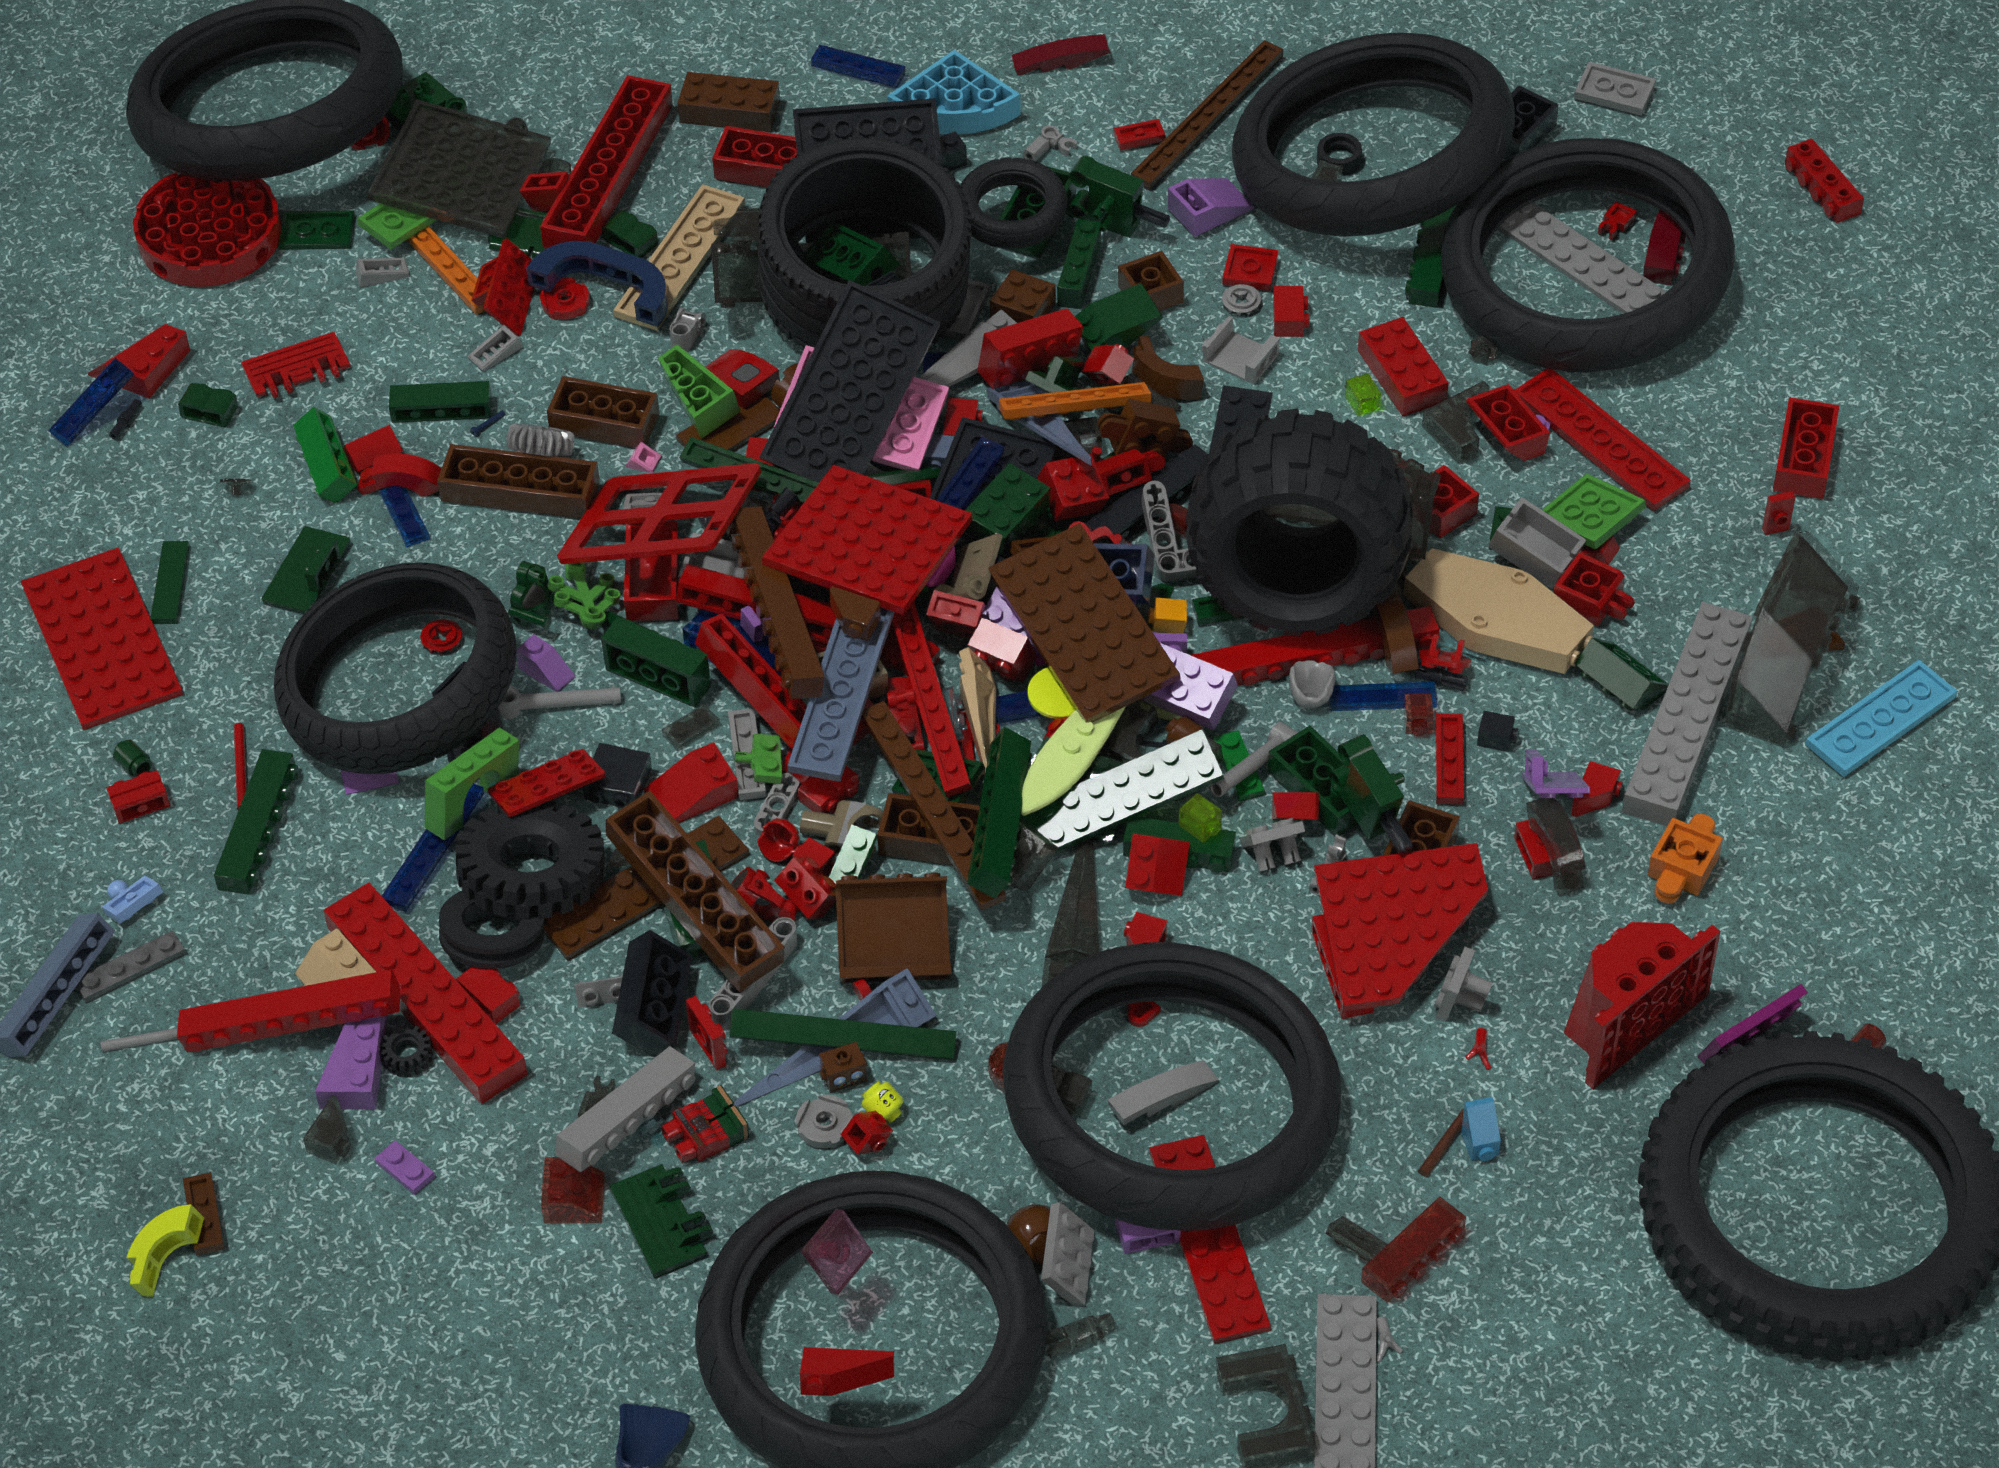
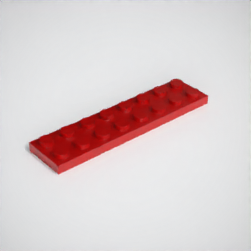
(1603, 439)
(1216, 1257)

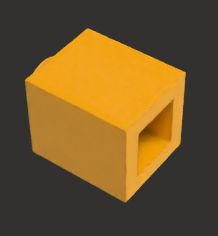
(1168, 615)

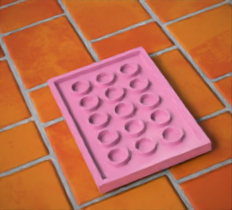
(912, 425)

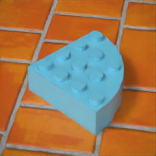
(965, 95)

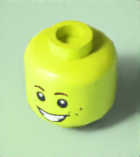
(883, 1099)

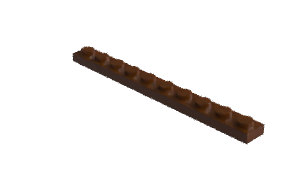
(1207, 114)
(925, 795)

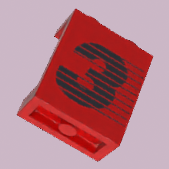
(954, 613)

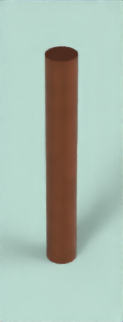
(1442, 1146)

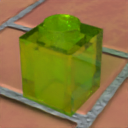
(1362, 394)
(1200, 818)

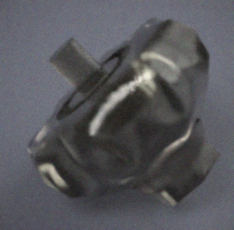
(1483, 350)

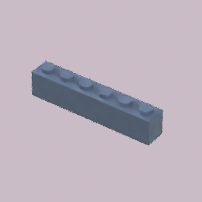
(53, 984)

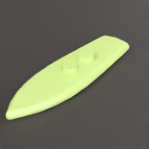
(1065, 759)

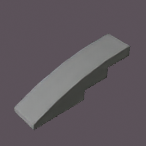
(1162, 1090)

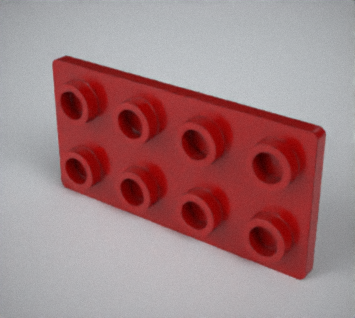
(505, 287)
(546, 782)

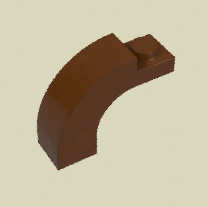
(1165, 378)
(1396, 634)

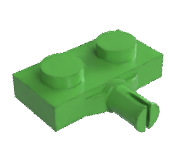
(764, 758)

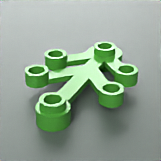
(590, 615)

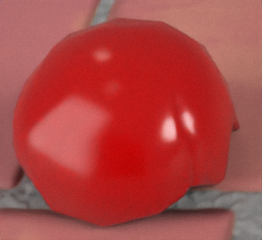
(778, 840)

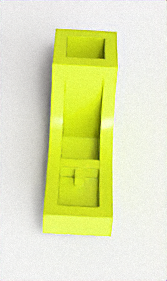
(159, 1239)

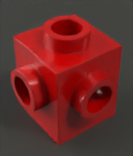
(867, 1132)

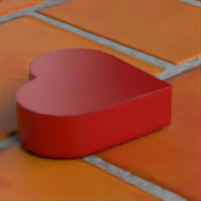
(1142, 1012)

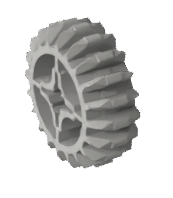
(540, 440)

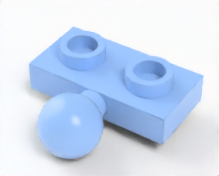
(130, 899)

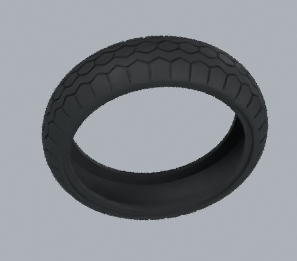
(426, 730)

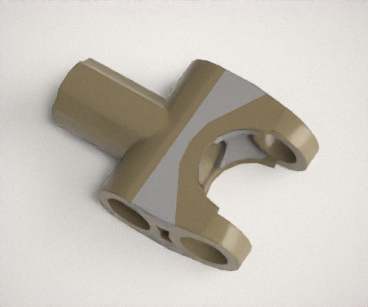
(837, 826)

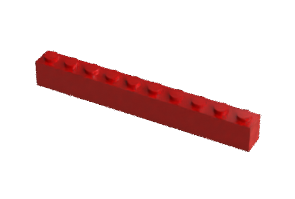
(1347, 645)

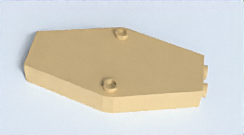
(1498, 610)

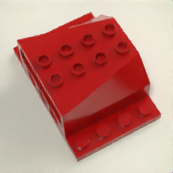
(1638, 990)

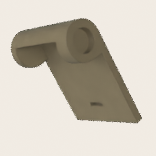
(972, 571)

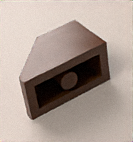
(855, 613)

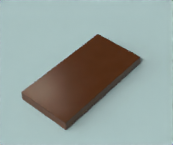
(736, 431)

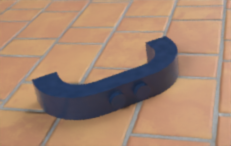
(607, 263)

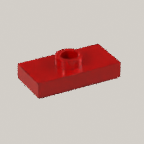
(1778, 512)

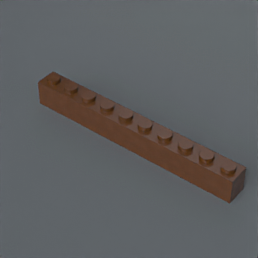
(776, 606)

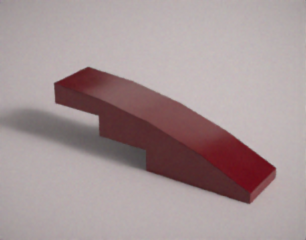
(1067, 52)

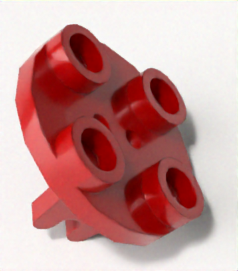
(1453, 661)

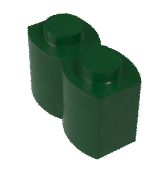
(629, 234)
(208, 405)

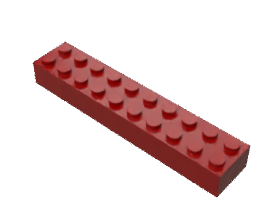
(608, 162)
(429, 994)

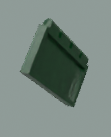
(523, 232)

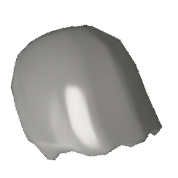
(1311, 683)

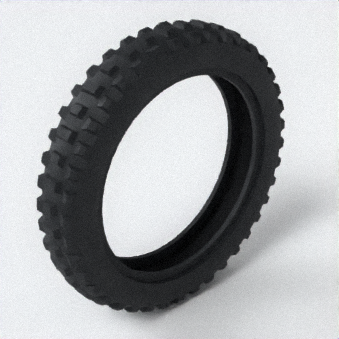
(1800, 1315)

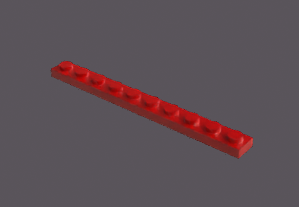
(931, 702)

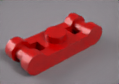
(907, 718)

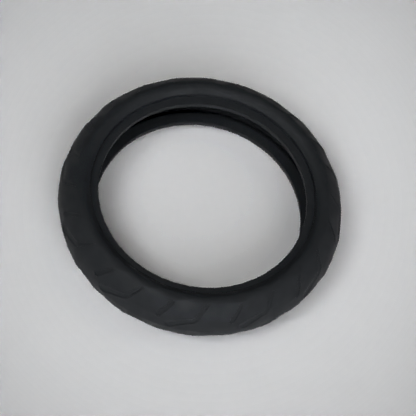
(278, 143)
(1385, 201)
(1597, 342)
(1152, 1194)
(872, 1203)

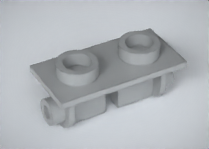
(598, 991)

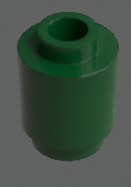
(132, 758)

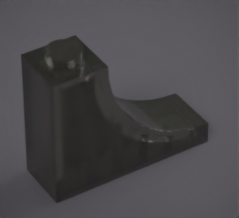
(1451, 425)

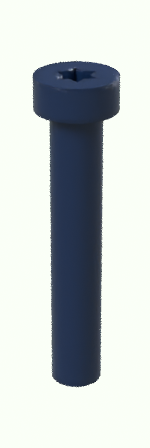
(475, 430)

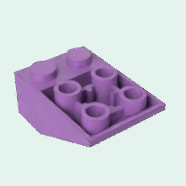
(1206, 203)

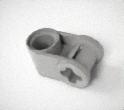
(686, 328)

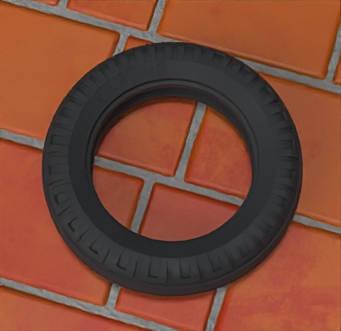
(1021, 173)

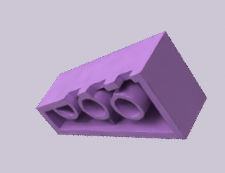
(354, 1066)

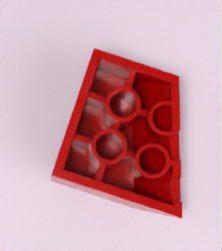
(151, 359)

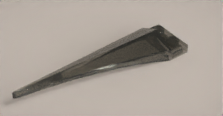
(1076, 922)

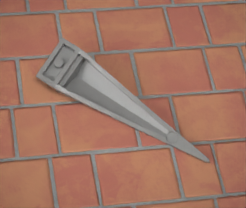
(964, 357)

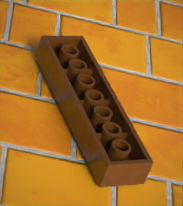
(695, 891)

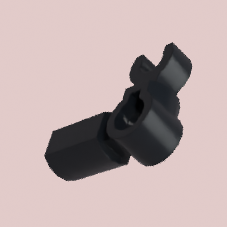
(780, 507)

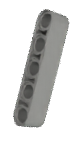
(729, 997)

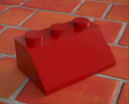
(1511, 422)

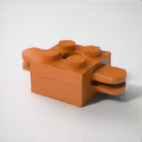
(1684, 857)

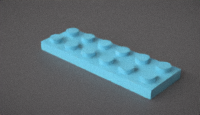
(1881, 718)

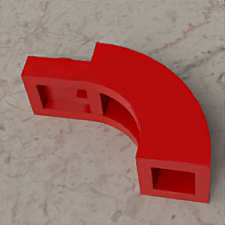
(400, 470)

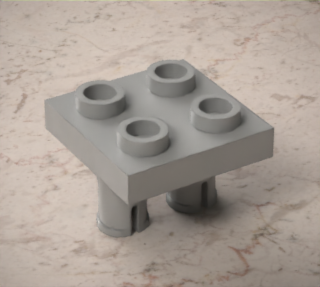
(1261, 837)
(1461, 987)

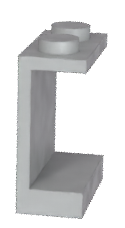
(1238, 353)

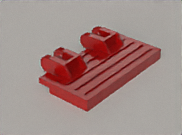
(295, 364)

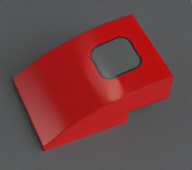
(745, 375)

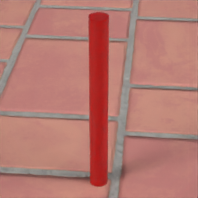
(240, 762)

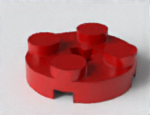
(565, 309)

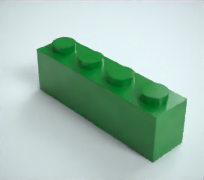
(324, 455)

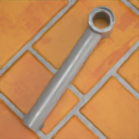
(515, 702)
(1277, 735)

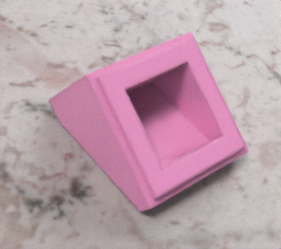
(643, 459)

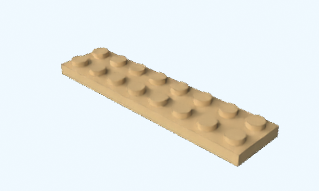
(685, 248)

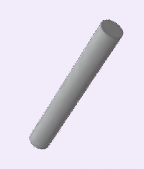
(138, 1040)

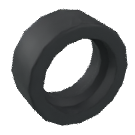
(1341, 141)

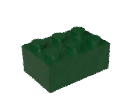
(1008, 506)

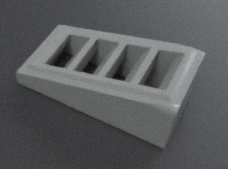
(373, 270)
(503, 333)

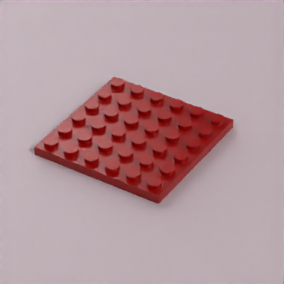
(867, 538)

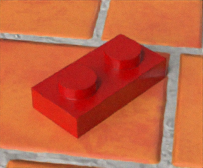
(1139, 134)

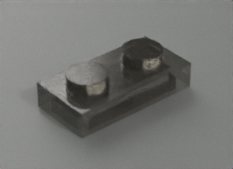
(690, 727)
(1355, 1238)

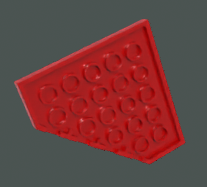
(1394, 917)

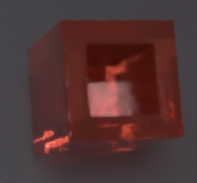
(1418, 714)

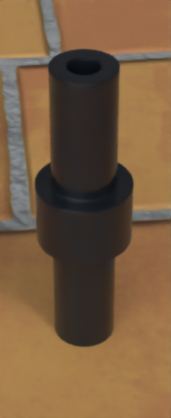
(125, 419)

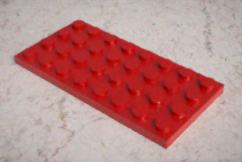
(101, 638)

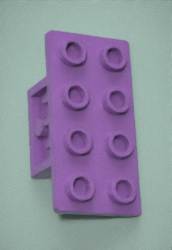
(1550, 783)

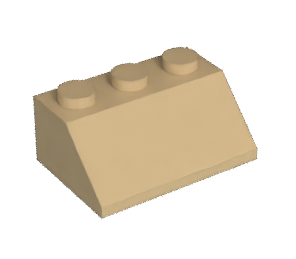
(331, 960)

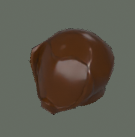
(1031, 1228)

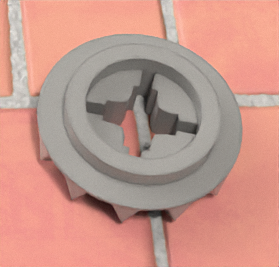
(1240, 292)

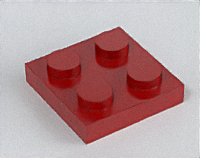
(1250, 266)
(706, 1032)

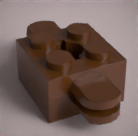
(1151, 421)

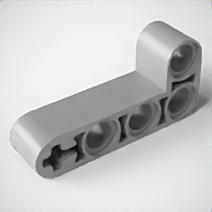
(1164, 531)

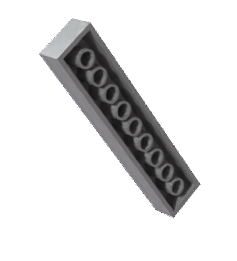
(1687, 715)

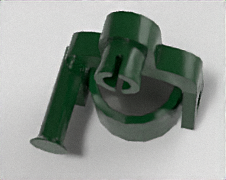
(531, 596)

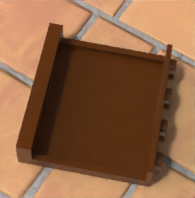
(892, 927)

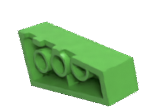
(699, 391)

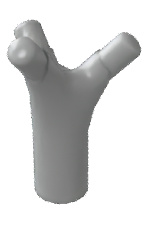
(1386, 1338)

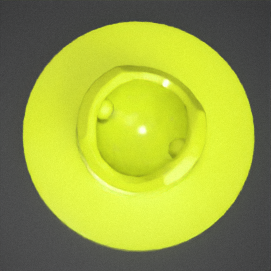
(1048, 696)

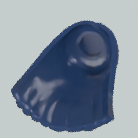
(648, 1435)

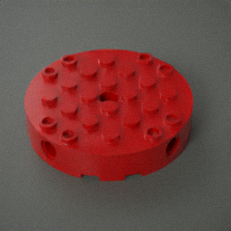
(206, 229)

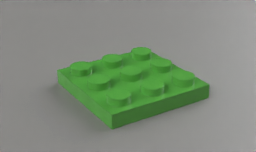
(1595, 509)

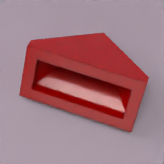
(1295, 805)

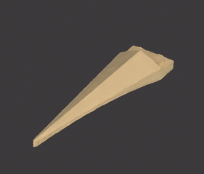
(979, 700)

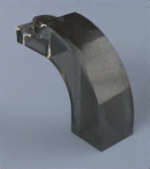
(1561, 842)

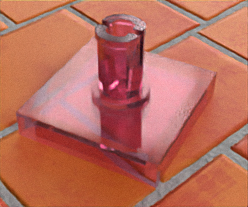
(836, 1251)

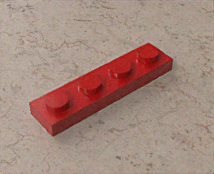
(1449, 759)

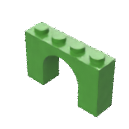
(445, 791)

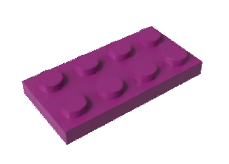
(1756, 1023)

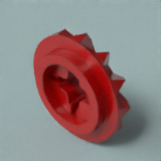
(445, 628)

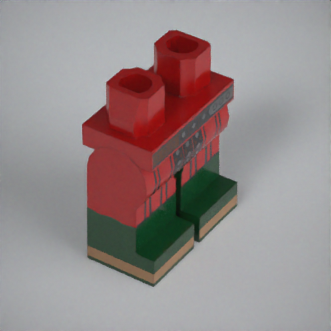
(706, 1127)

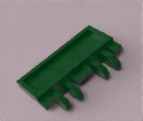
(661, 1225)

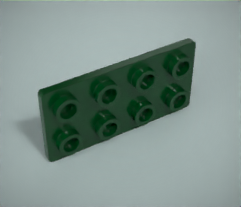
(306, 569)

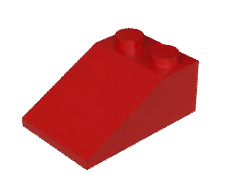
(695, 784)

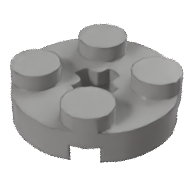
(823, 1135)

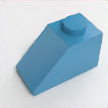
(1481, 1129)

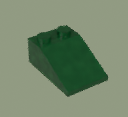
(1119, 317)

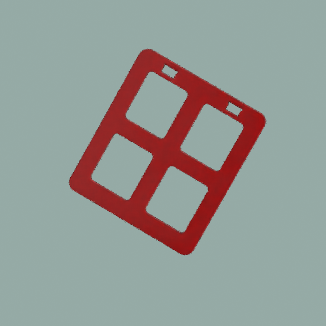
(655, 516)

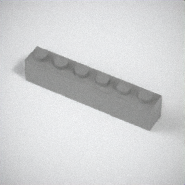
(625, 1109)

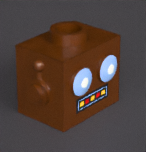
(843, 1067)

